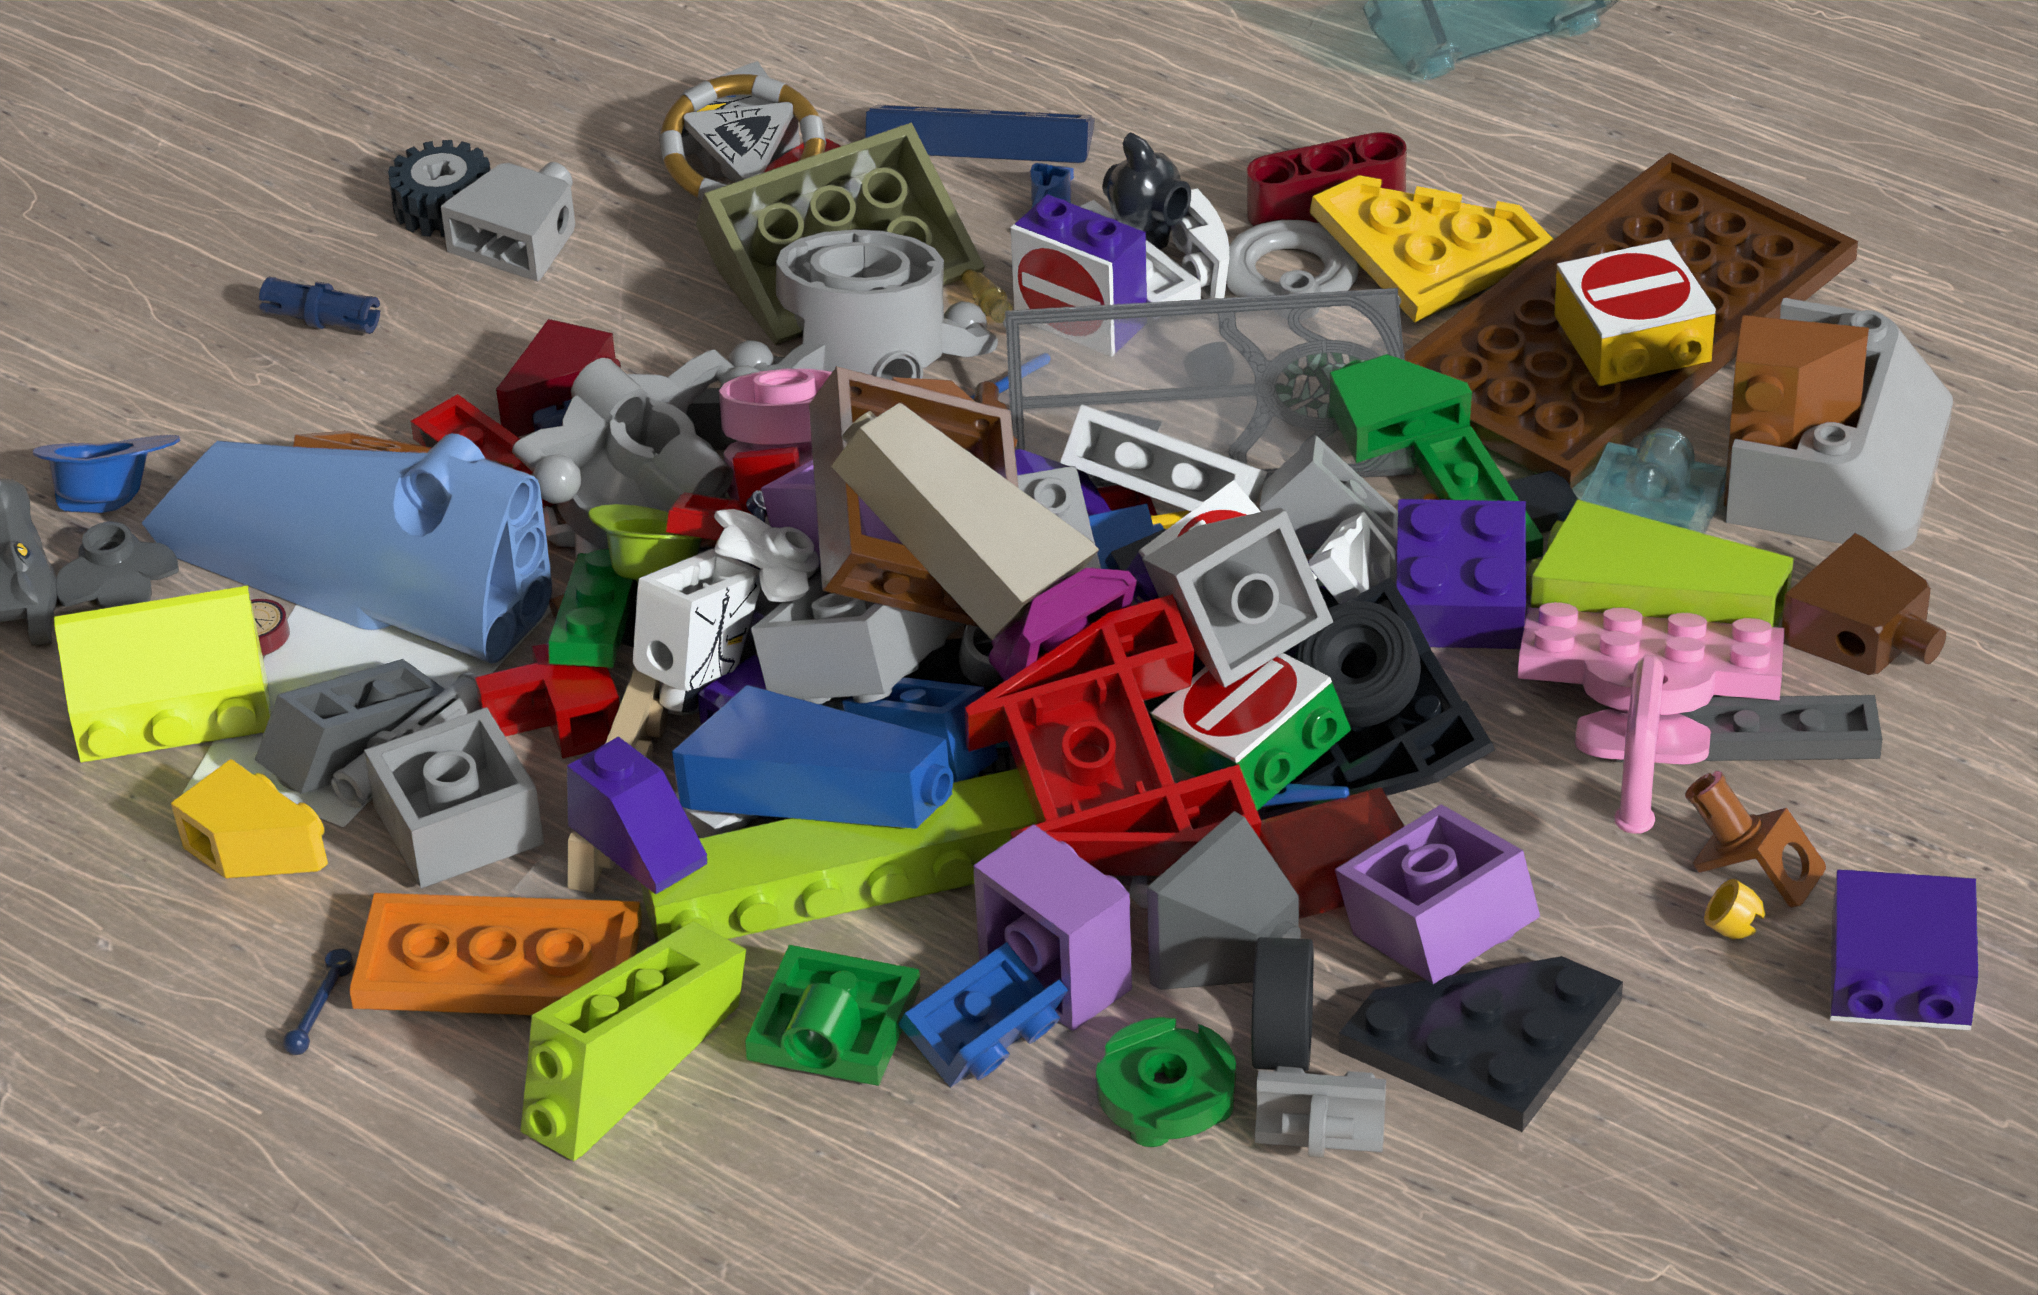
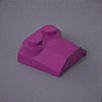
(1059, 616)

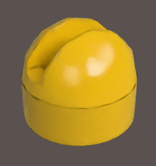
(1733, 910)

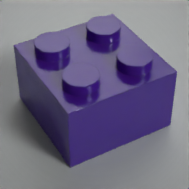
(1464, 570)

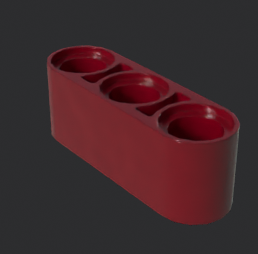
(1284, 182)

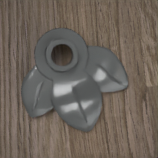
(114, 568)

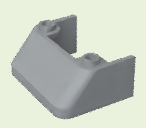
(1850, 477)

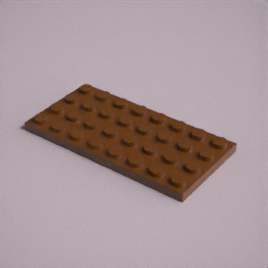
(1526, 376)

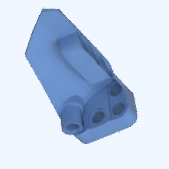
(372, 536)

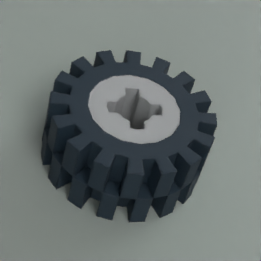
(431, 178)

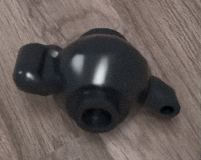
(1147, 191)

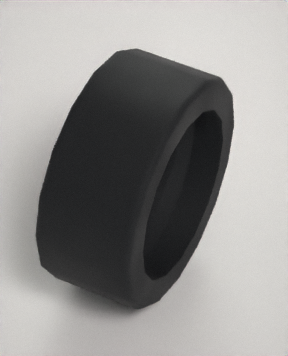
(1282, 1003)

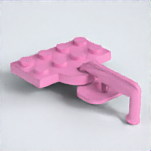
(1648, 676)

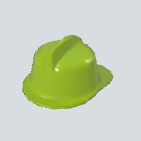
(640, 539)

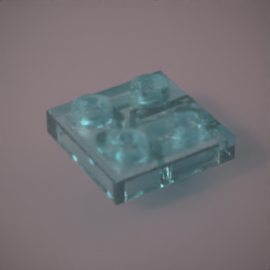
(1658, 481)

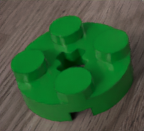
(1171, 1110)

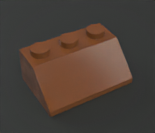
(1794, 379)

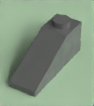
(331, 722)

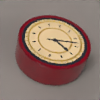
(270, 624)

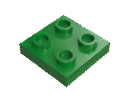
(832, 1015)

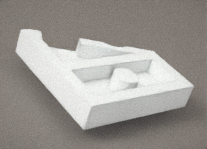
(1354, 558)

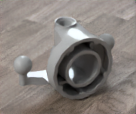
(868, 305)
(628, 442)

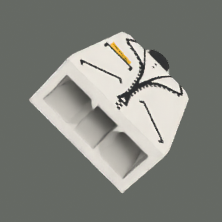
(693, 624)

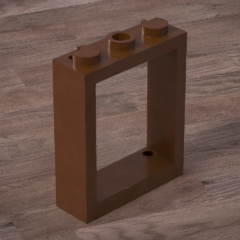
(872, 566)

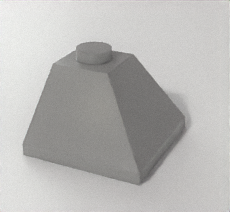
(1240, 591)

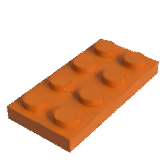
(487, 951)

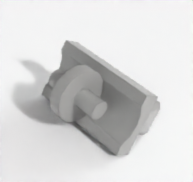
(1320, 1110)

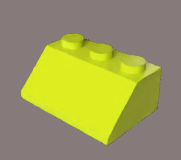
(163, 673)

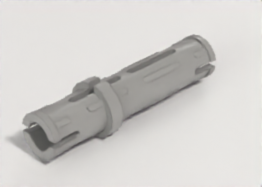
(458, 699)

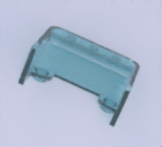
(1438, 33)

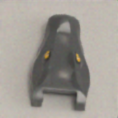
(25, 573)

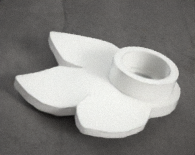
(782, 554)

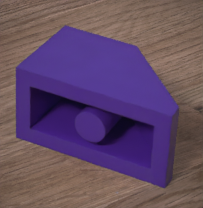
(632, 815)

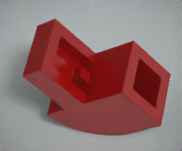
(569, 698)

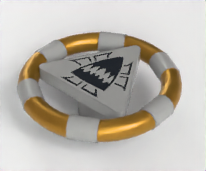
(739, 136)

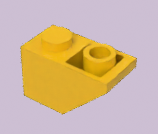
(247, 826)

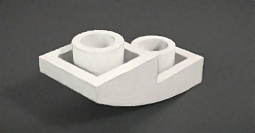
(1205, 245)

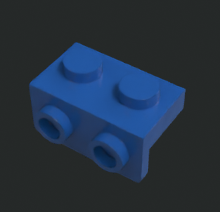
(981, 1014)

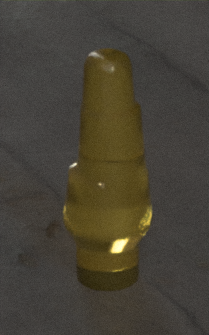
(987, 295)

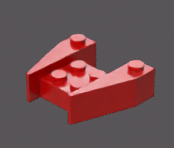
(1092, 748)

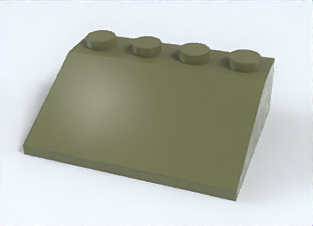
(864, 185)

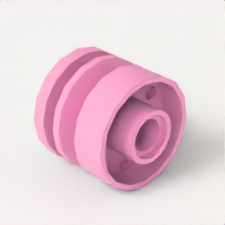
(769, 412)

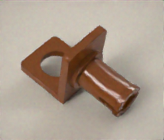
(1748, 837)

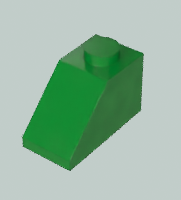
(1393, 402)

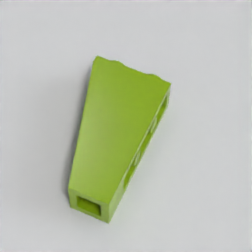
(1659, 569)
(624, 1034)

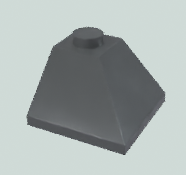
(1215, 908)

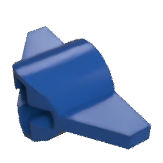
(1051, 181)

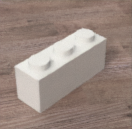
(1153, 461)

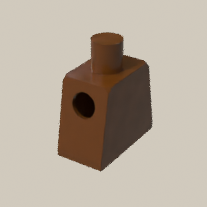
(1861, 610)

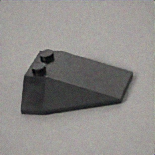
(1415, 747)

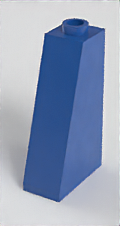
(811, 764)

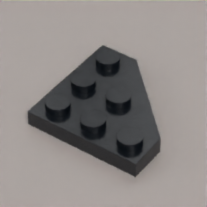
(1486, 1035)

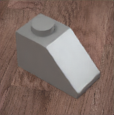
(1323, 492)

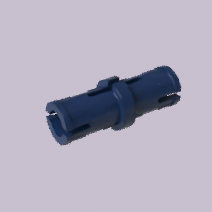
(319, 305)

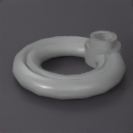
(1246, 249)

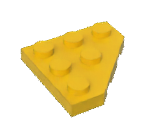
(1427, 240)

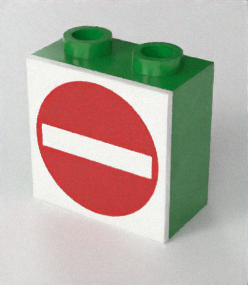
(1265, 722)

